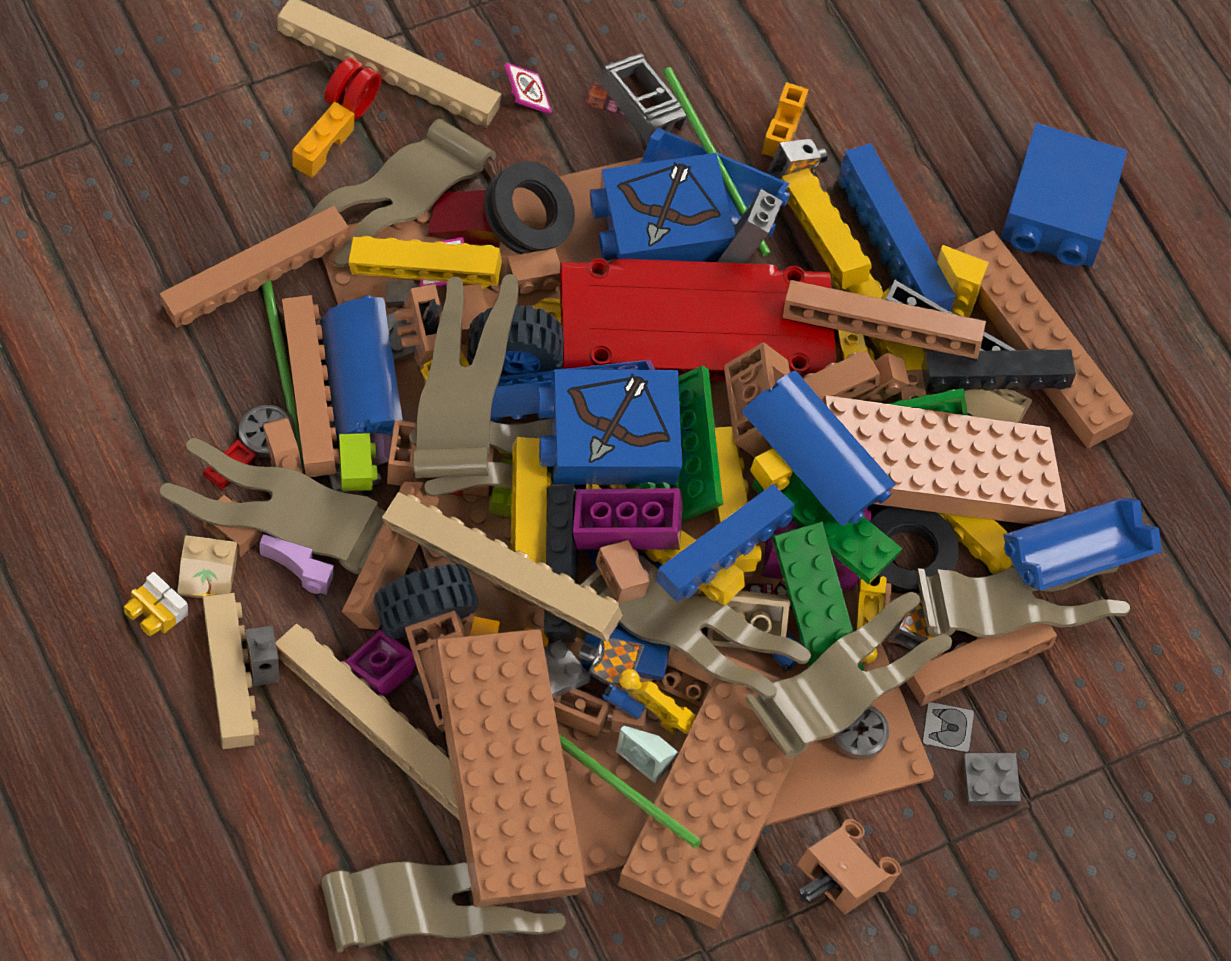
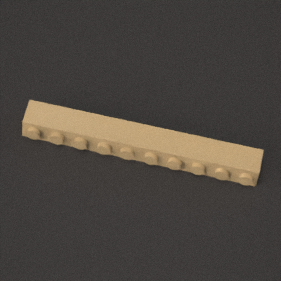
(393, 62)
(502, 566)
(369, 713)

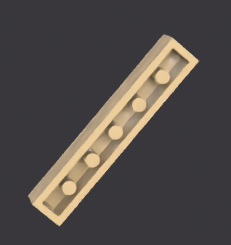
(229, 672)

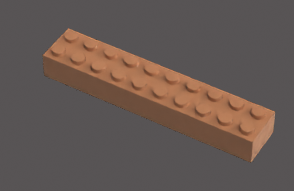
(1031, 323)

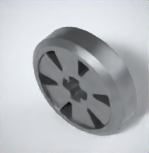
(252, 431)
(871, 741)

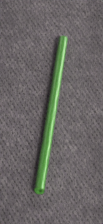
(708, 146)
(282, 360)
(630, 793)

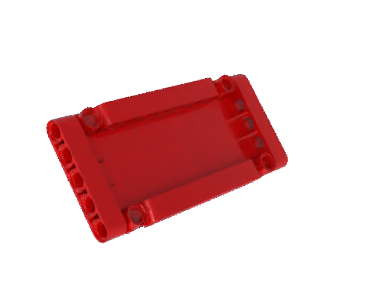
(685, 315)

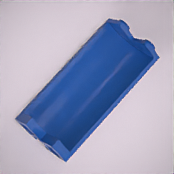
(746, 179)
(361, 367)
(819, 448)
(1081, 543)

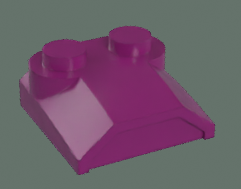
(382, 663)

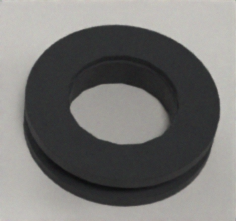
(551, 192)
(931, 528)

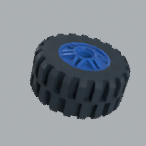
(532, 343)
(425, 596)

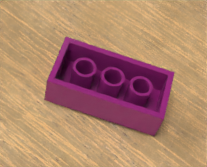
(638, 515)

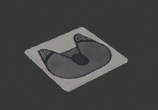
(948, 727)

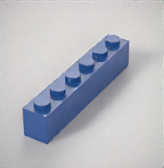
(725, 543)

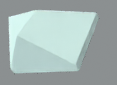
(645, 752)

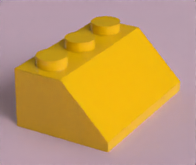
(964, 276)

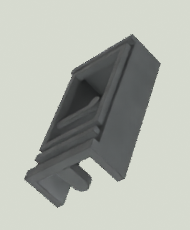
(644, 120)
(752, 228)

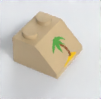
(206, 567)

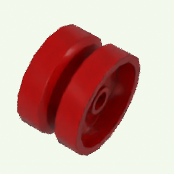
(353, 87)

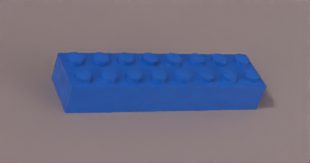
(891, 226)
(518, 393)

